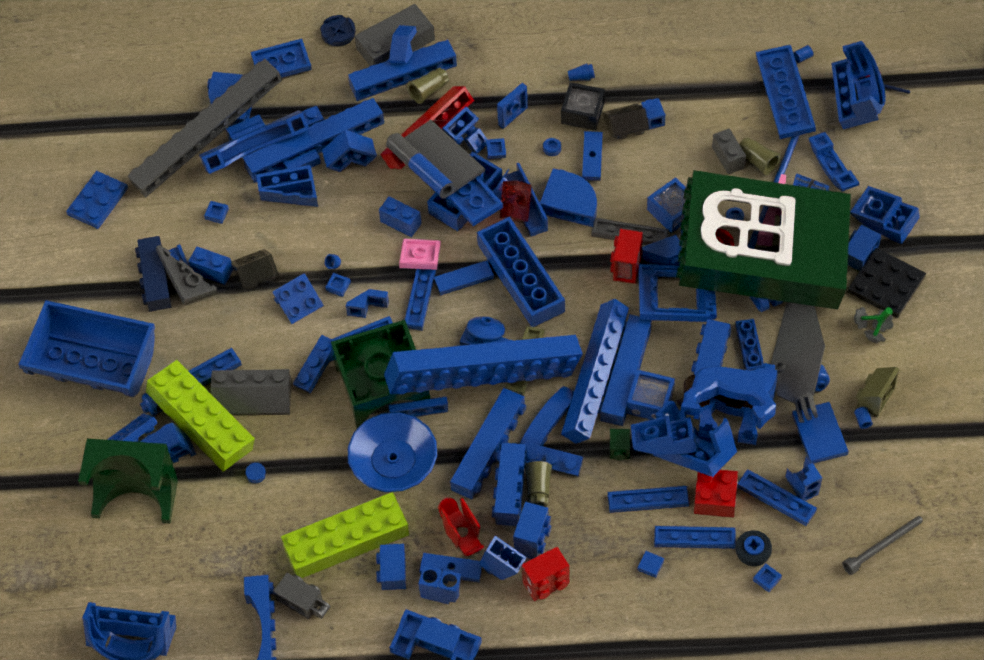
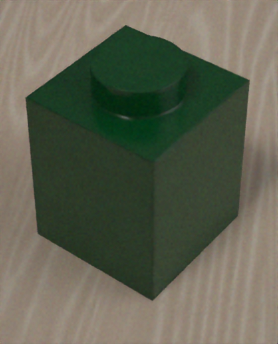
(619, 444)

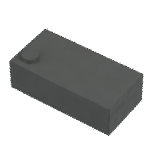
(375, 42)

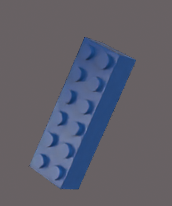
(521, 272)

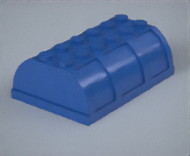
(89, 348)

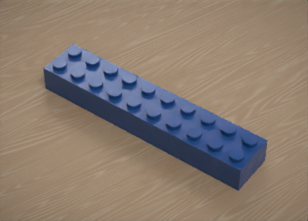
(482, 364)

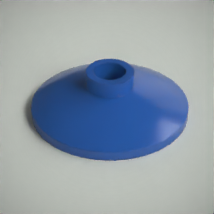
(485, 328)

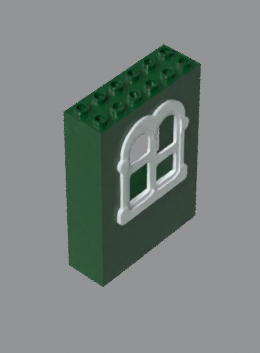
(811, 247)

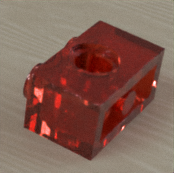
(515, 201)

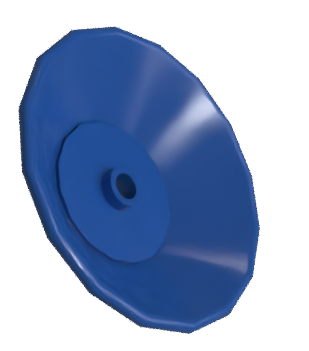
(388, 437)

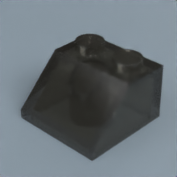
(626, 121)
(255, 269)

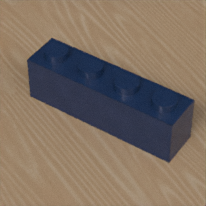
(154, 275)

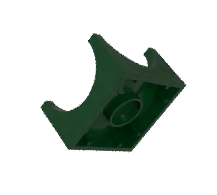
(362, 366)
(129, 468)

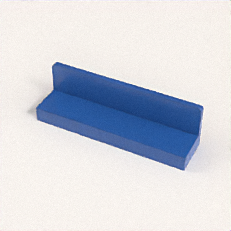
(537, 218)

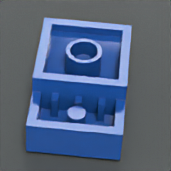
(885, 214)
(664, 436)

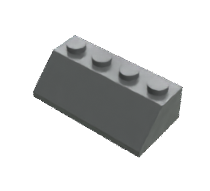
(253, 391)

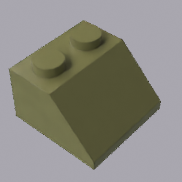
(878, 389)

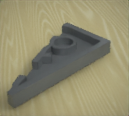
(186, 282)

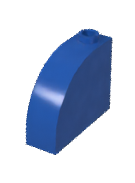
(219, 84)
(569, 198)

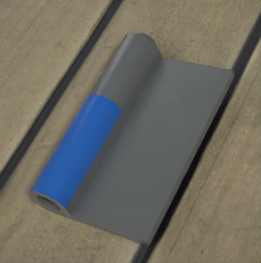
(435, 158)

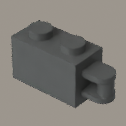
(300, 596)

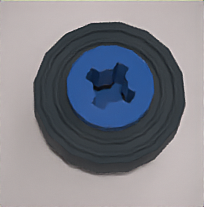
(748, 553)

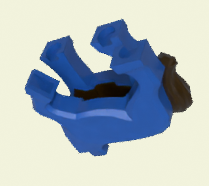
(734, 393)

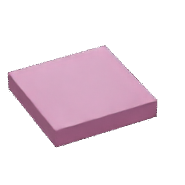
(420, 254)

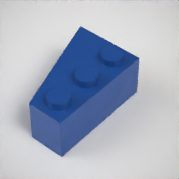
(288, 186)
(713, 345)
(177, 441)

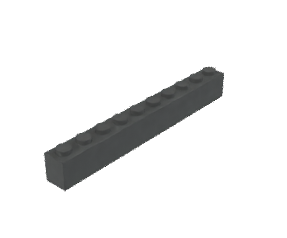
(204, 127)

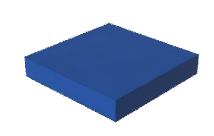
(512, 106)

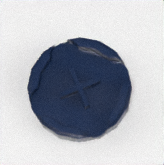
(338, 30)

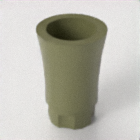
(426, 85)
(759, 155)
(538, 482)

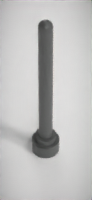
(853, 564)

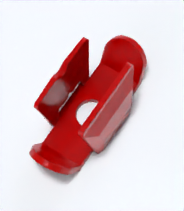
(454, 519)

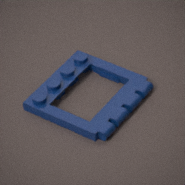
(649, 298)

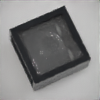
(582, 106)

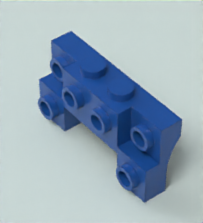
(433, 636)

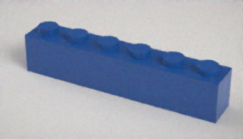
(391, 75)
(627, 362)
(483, 450)

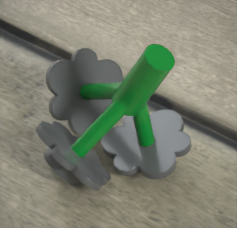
(881, 322)

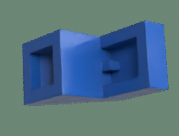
(400, 45)
(359, 305)

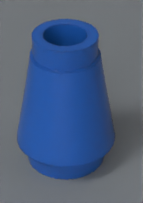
(582, 73)

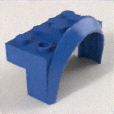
(869, 90)
(711, 452)
(105, 622)

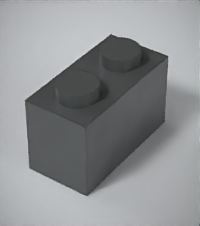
(728, 151)

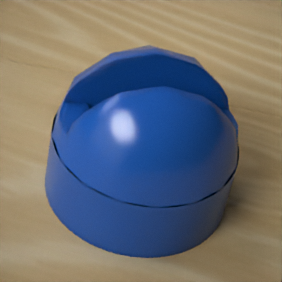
(332, 259)

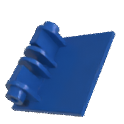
(297, 298)

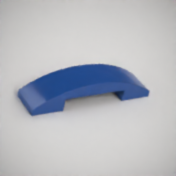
(831, 163)
(548, 417)

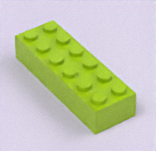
(200, 415)
(345, 535)

